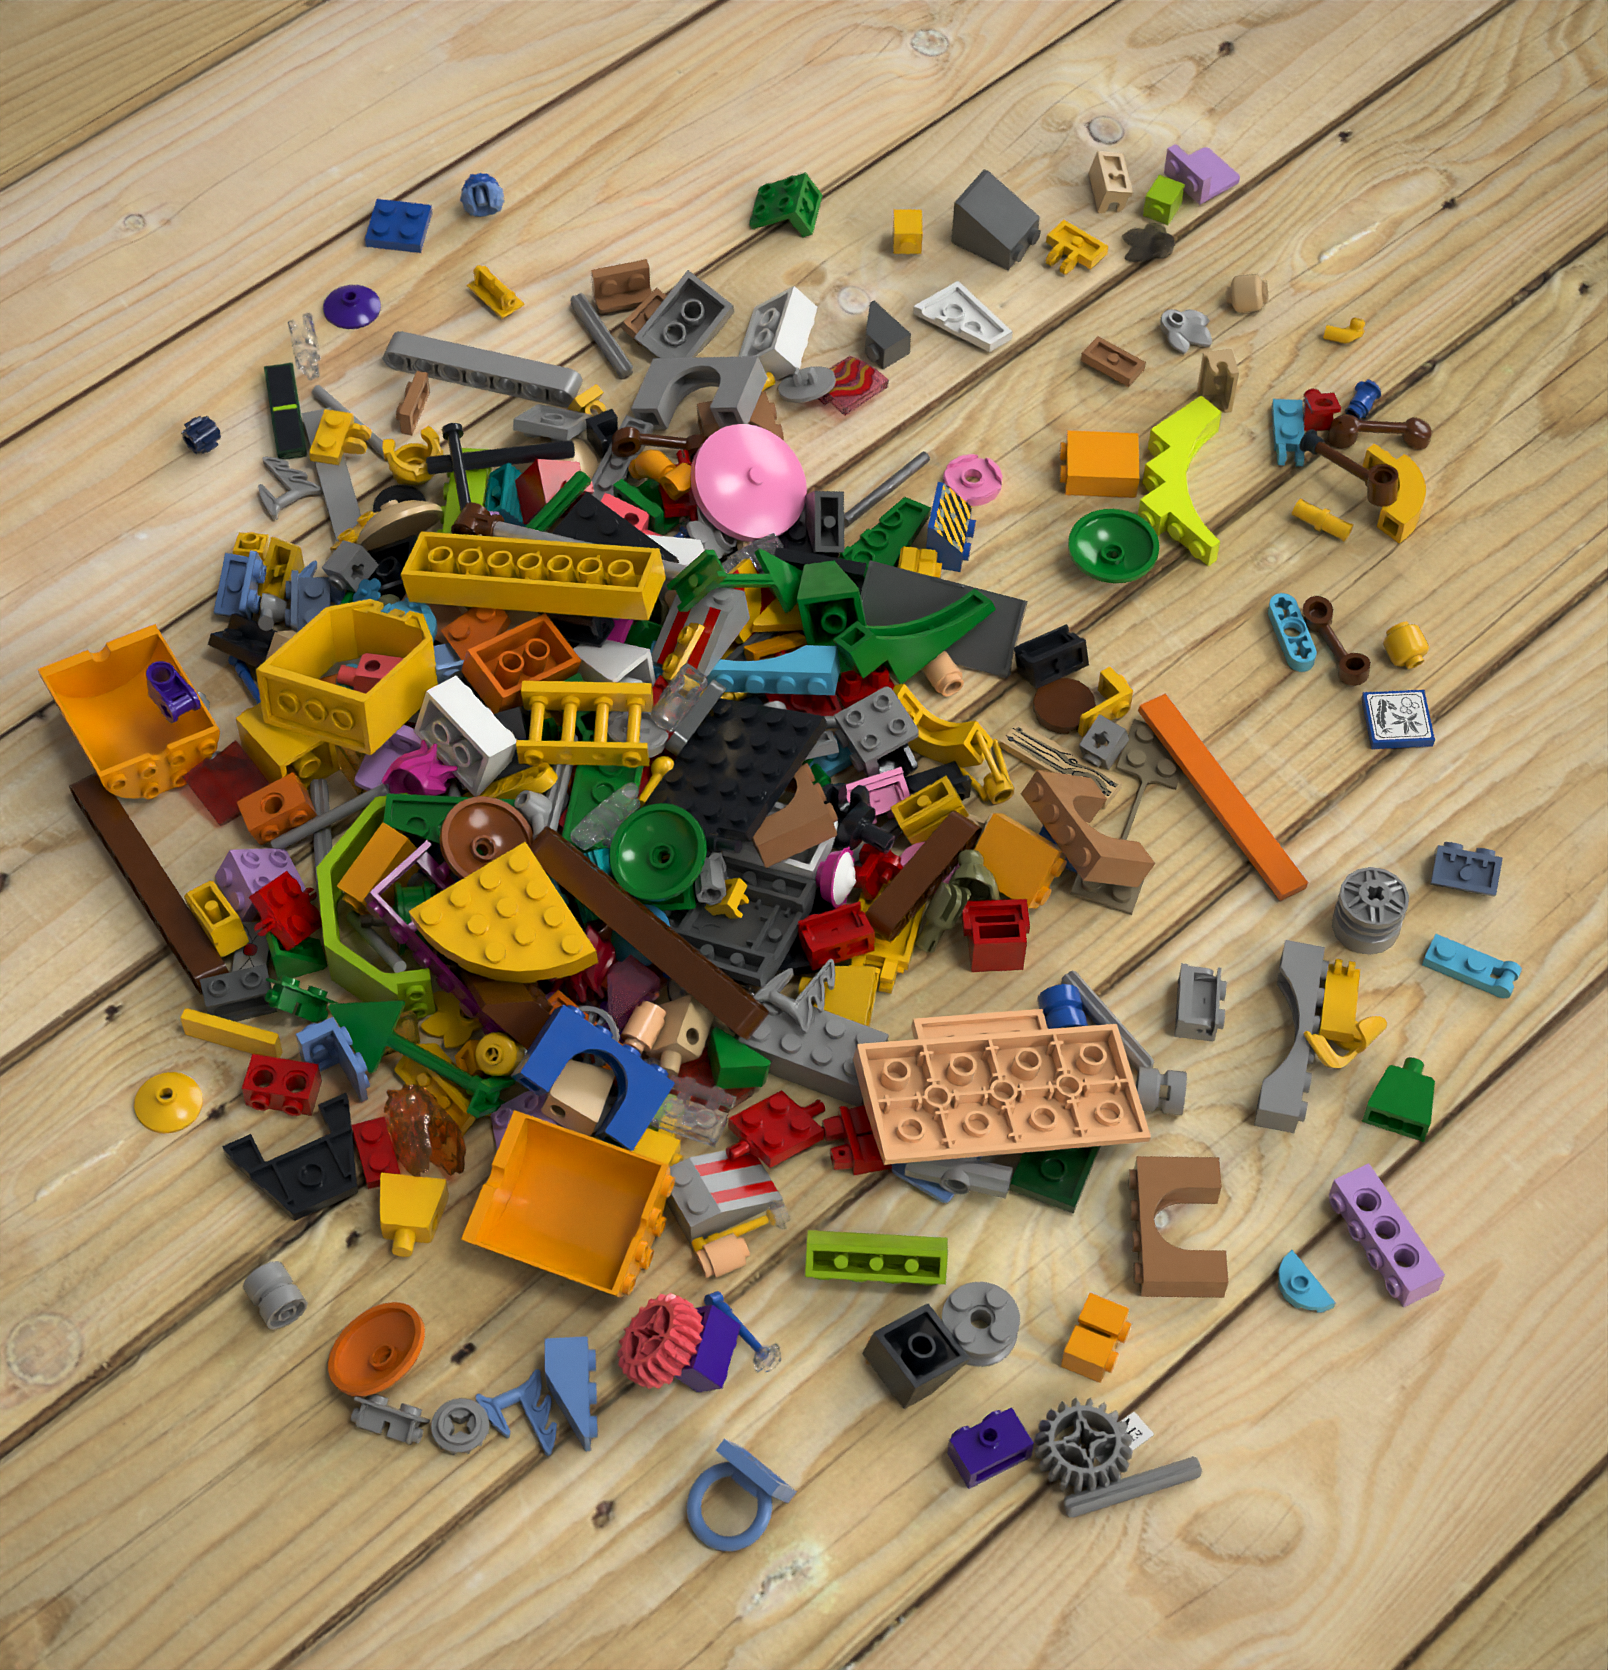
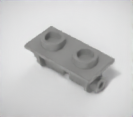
(403, 1421)

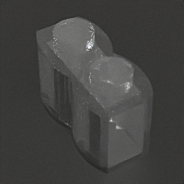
(679, 698)

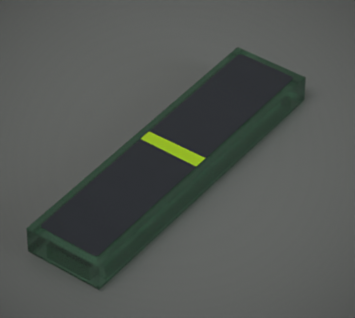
(285, 411)

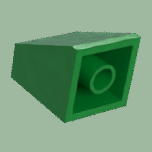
(828, 603)

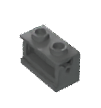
(238, 994)

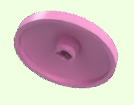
(748, 482)

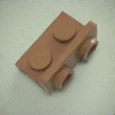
(621, 286)

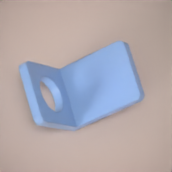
(446, 662)

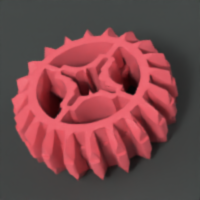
(660, 1341)

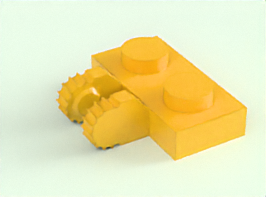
(1076, 245)
(337, 436)

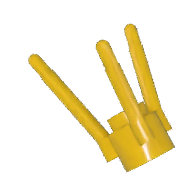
(997, 783)

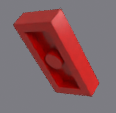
(375, 1150)

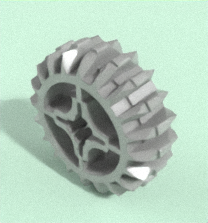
(1057, 1453)

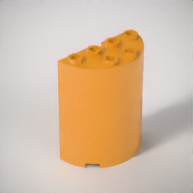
(118, 722)
(571, 1205)

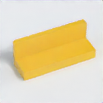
(449, 1095)

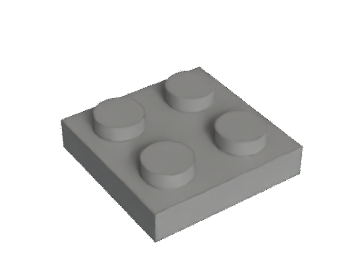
(551, 422)

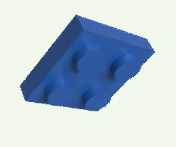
(398, 225)

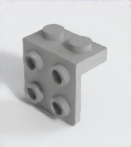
(874, 729)

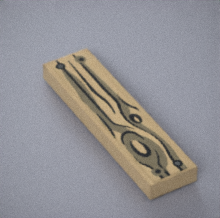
(1049, 756)

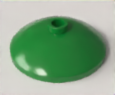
(1116, 536)
(643, 842)

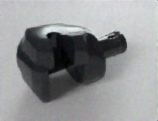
(856, 819)

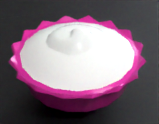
(836, 876)

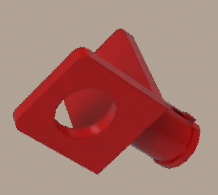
(1319, 409)

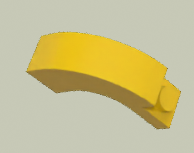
(1404, 514)
(942, 739)

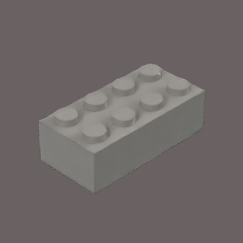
(815, 1059)

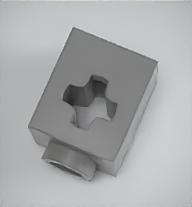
(349, 566)
(1100, 732)

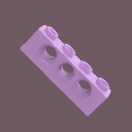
(1365, 1188)

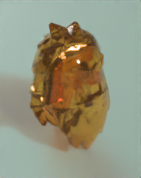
(423, 1131)

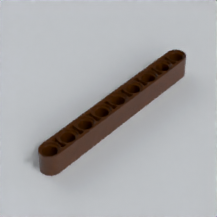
(148, 880)
(648, 933)

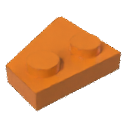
(475, 628)

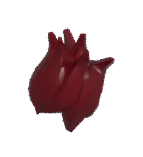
(592, 977)

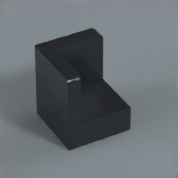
(601, 429)

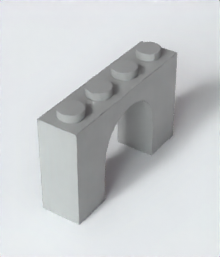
(672, 379)

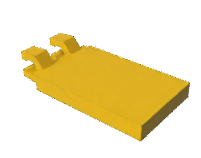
(892, 955)

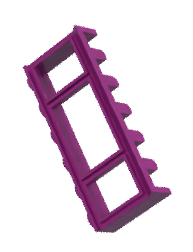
(422, 953)

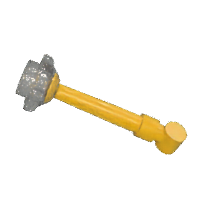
(775, 1215)

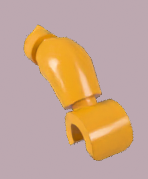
(657, 466)

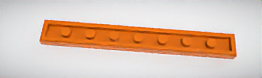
(1223, 797)

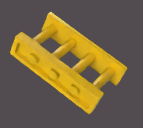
(585, 697)

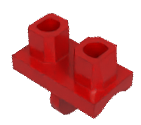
(855, 688)
(876, 870)

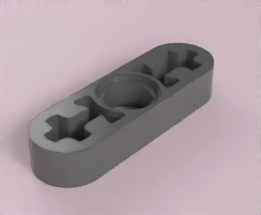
(696, 716)

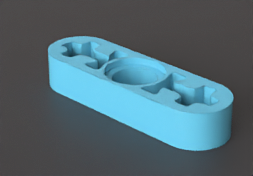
(1290, 644)

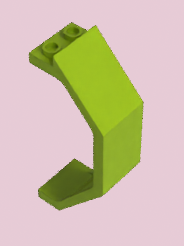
(344, 965)

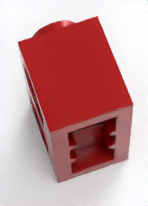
(284, 1077)

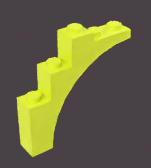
(1169, 503)

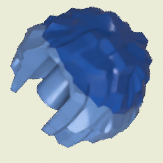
(482, 195)

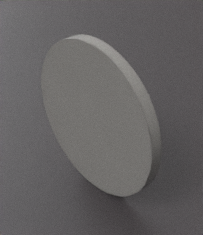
(807, 384)

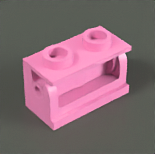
(884, 791)

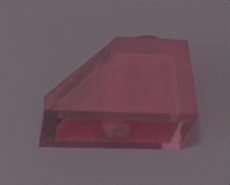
(627, 987)

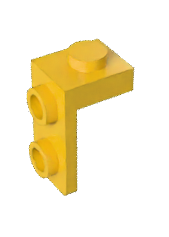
(687, 640)
(1117, 704)

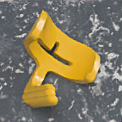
(1364, 1034)

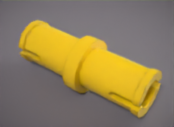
(1322, 519)

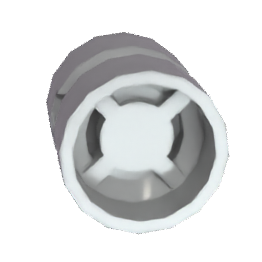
(1148, 1089)
(274, 1293)

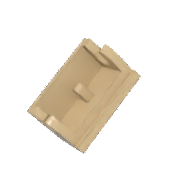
(1110, 180)
(1218, 378)

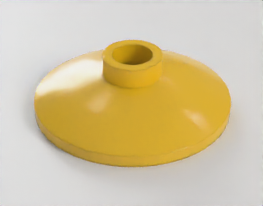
(168, 1114)

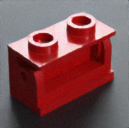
(836, 935)

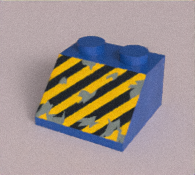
(950, 528)

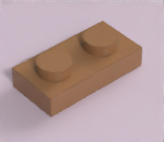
(642, 313)
(1113, 361)
(414, 402)

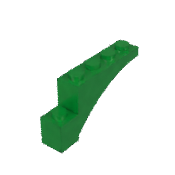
(912, 644)

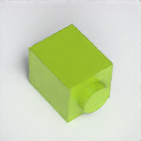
(1163, 199)

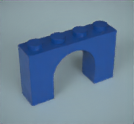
(640, 1085)

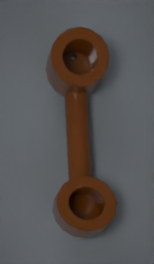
(1346, 427)
(629, 440)
(1318, 617)

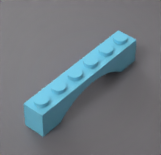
(803, 671)

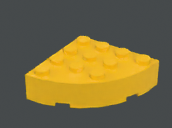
(506, 923)

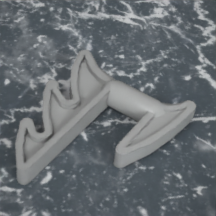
(292, 480)
(802, 1007)

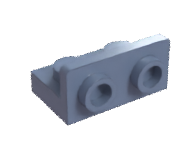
(307, 598)
(1466, 870)

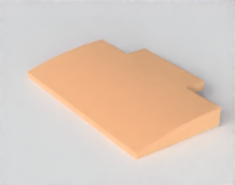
(998, 1088)

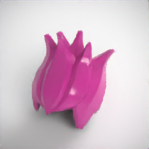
(419, 773)

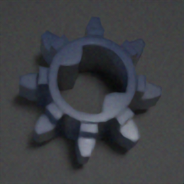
(201, 434)

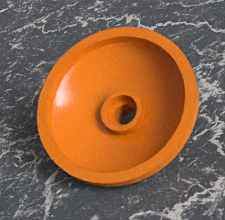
(376, 1349)

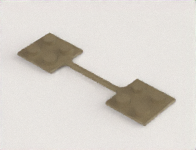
(1151, 763)

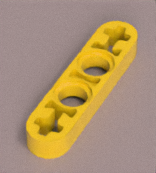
(534, 779)

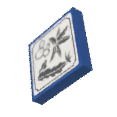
(1398, 719)

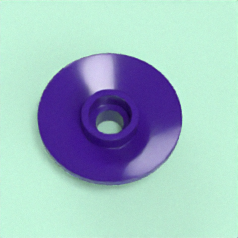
(352, 306)

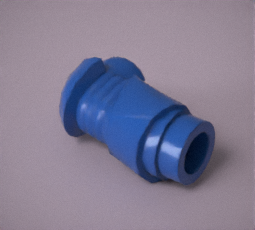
(1363, 400)

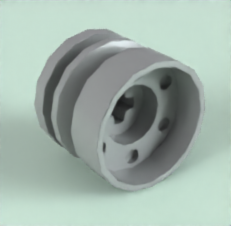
(1370, 910)

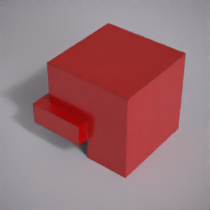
(542, 482)
(996, 934)

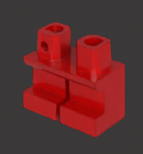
(859, 1146)

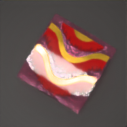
(854, 384)

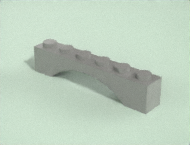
(1281, 1092)

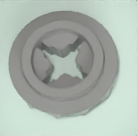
(460, 1411)

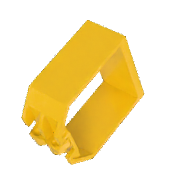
(348, 718)

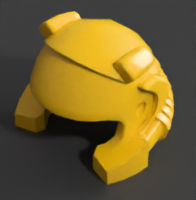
(409, 460)

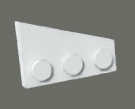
(964, 316)

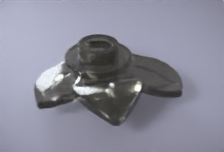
(1148, 243)

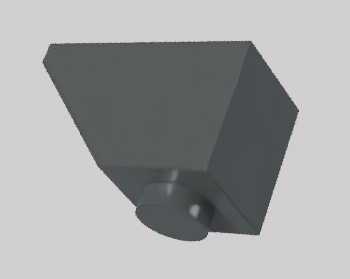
(885, 337)
(825, 520)

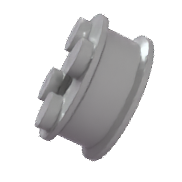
(985, 1303)

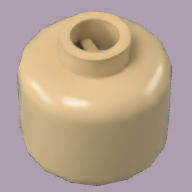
(1247, 293)

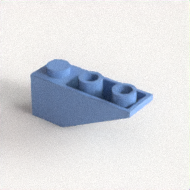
(568, 1381)

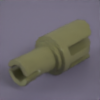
(942, 914)

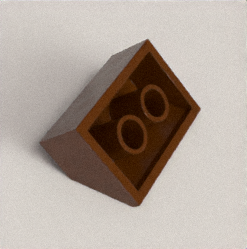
(512, 1005)

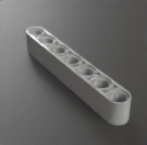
(483, 369)

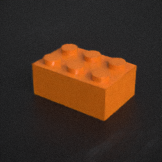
(521, 654)

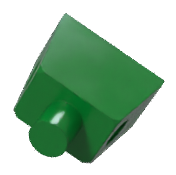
(1402, 1101)

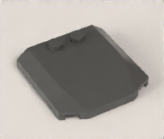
(756, 944)

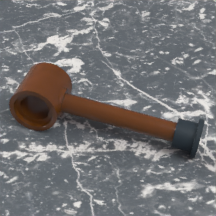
(1380, 479)

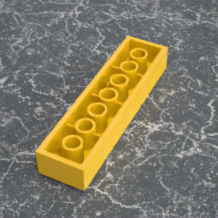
(534, 575)

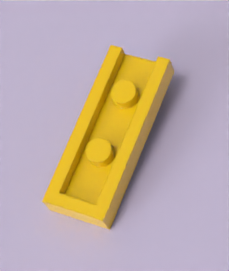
(1340, 1002)

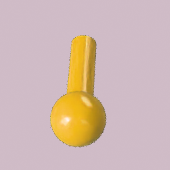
(658, 769)

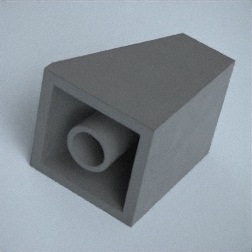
(994, 222)

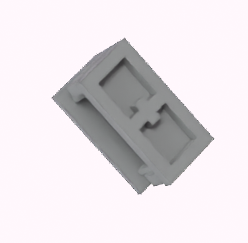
(1199, 1002)

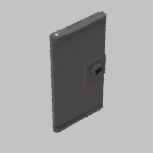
(901, 596)

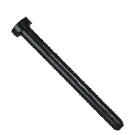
(453, 433)

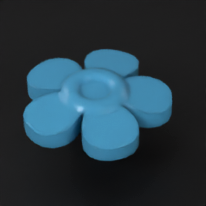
(367, 590)

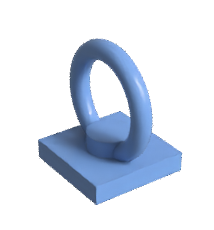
(751, 1476)

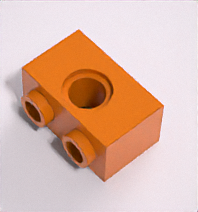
(285, 796)

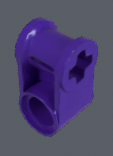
(170, 691)

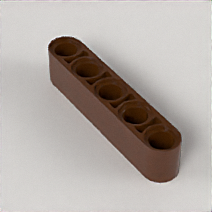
(922, 875)

